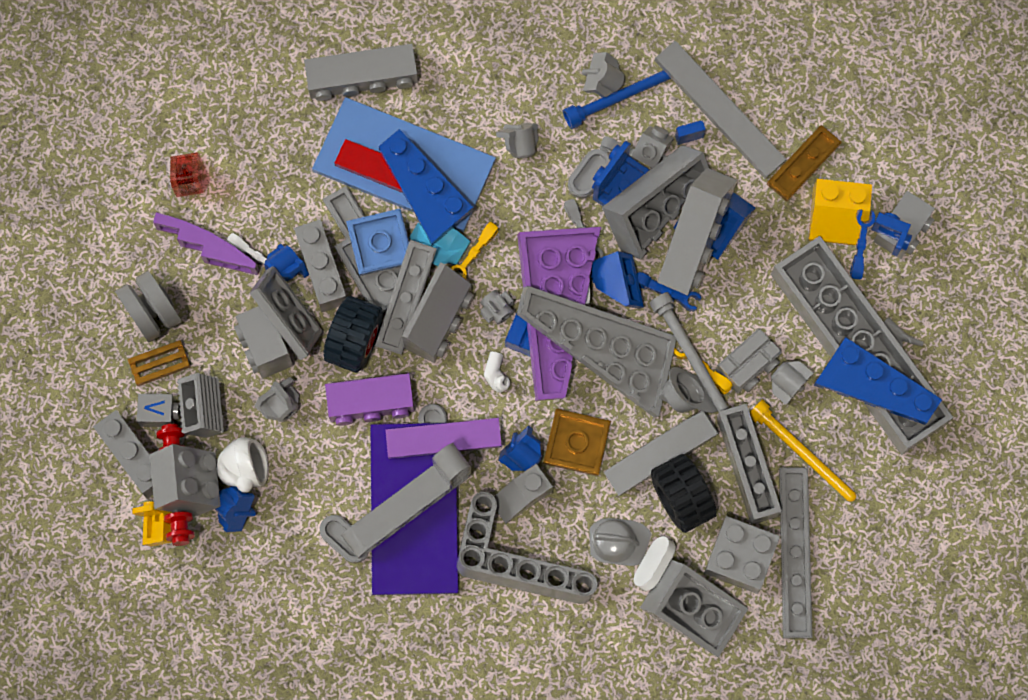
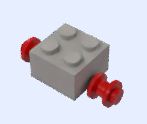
(182, 483)

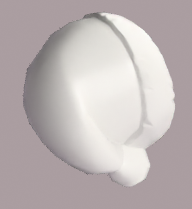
(243, 464)

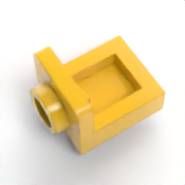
(153, 524)

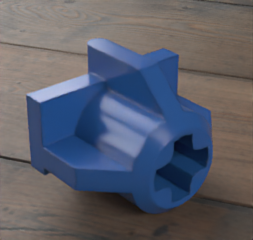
(286, 262)
(522, 451)
(234, 508)

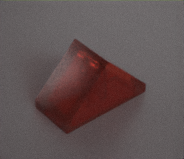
(186, 175)

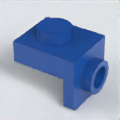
(891, 226)

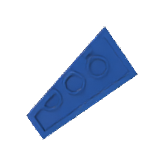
(429, 193)

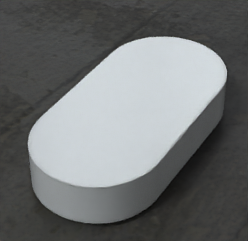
(654, 563)

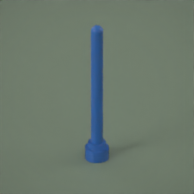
(576, 115)

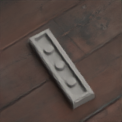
(405, 296)

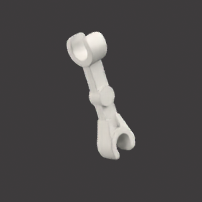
(240, 244)

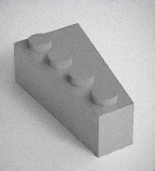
(652, 200)
(696, 231)

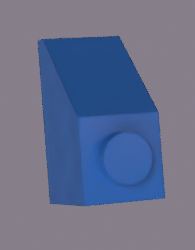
(617, 278)

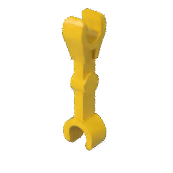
(486, 236)
(722, 383)

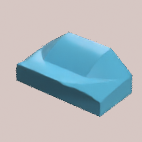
(449, 248)

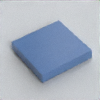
(378, 241)

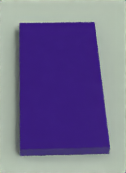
(424, 551)

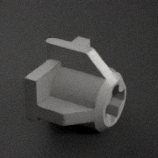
(603, 75)
(520, 139)
(790, 380)
(279, 402)

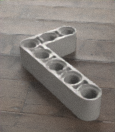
(446, 474)
(514, 563)

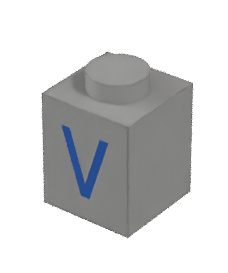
(157, 410)

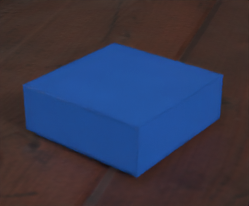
(690, 132)

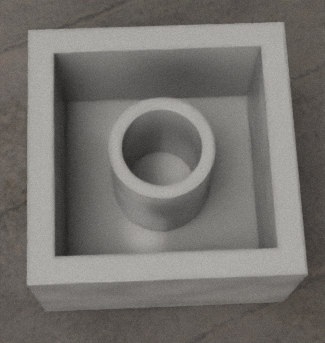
(266, 347)
(741, 555)

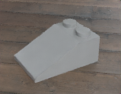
(694, 608)

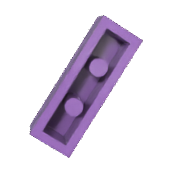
(369, 399)

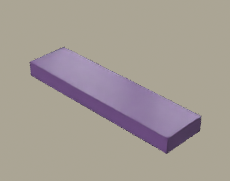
(433, 438)

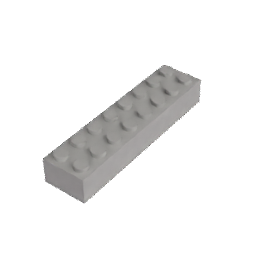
(837, 310)

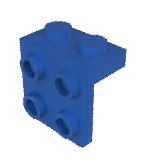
(617, 175)

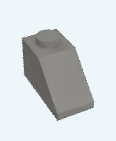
(522, 493)

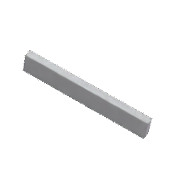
(720, 109)
(795, 553)

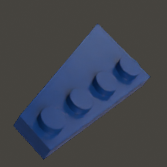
(867, 378)

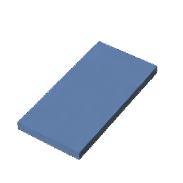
(459, 164)

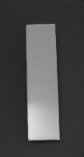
(678, 440)

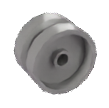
(148, 306)

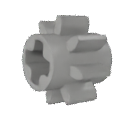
(497, 307)

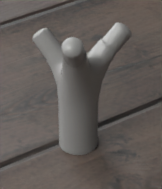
(900, 335)

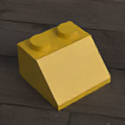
(835, 210)

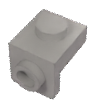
(652, 145)

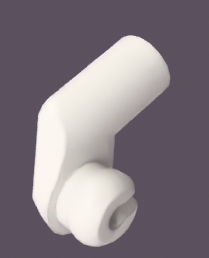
(493, 374)

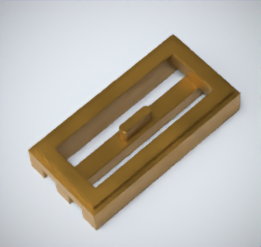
(155, 353)

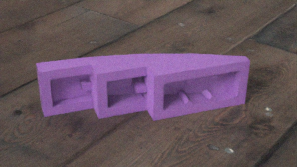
(213, 248)

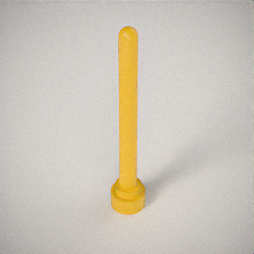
(763, 415)

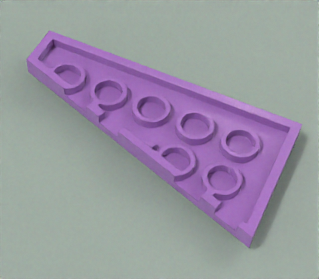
(561, 266)

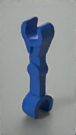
(857, 265)
(645, 282)

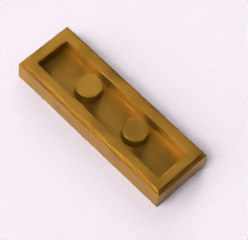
(804, 163)

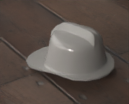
(685, 392)
(619, 541)

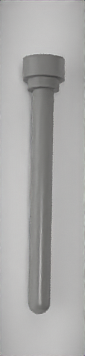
(664, 307)

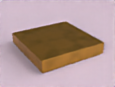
(576, 442)

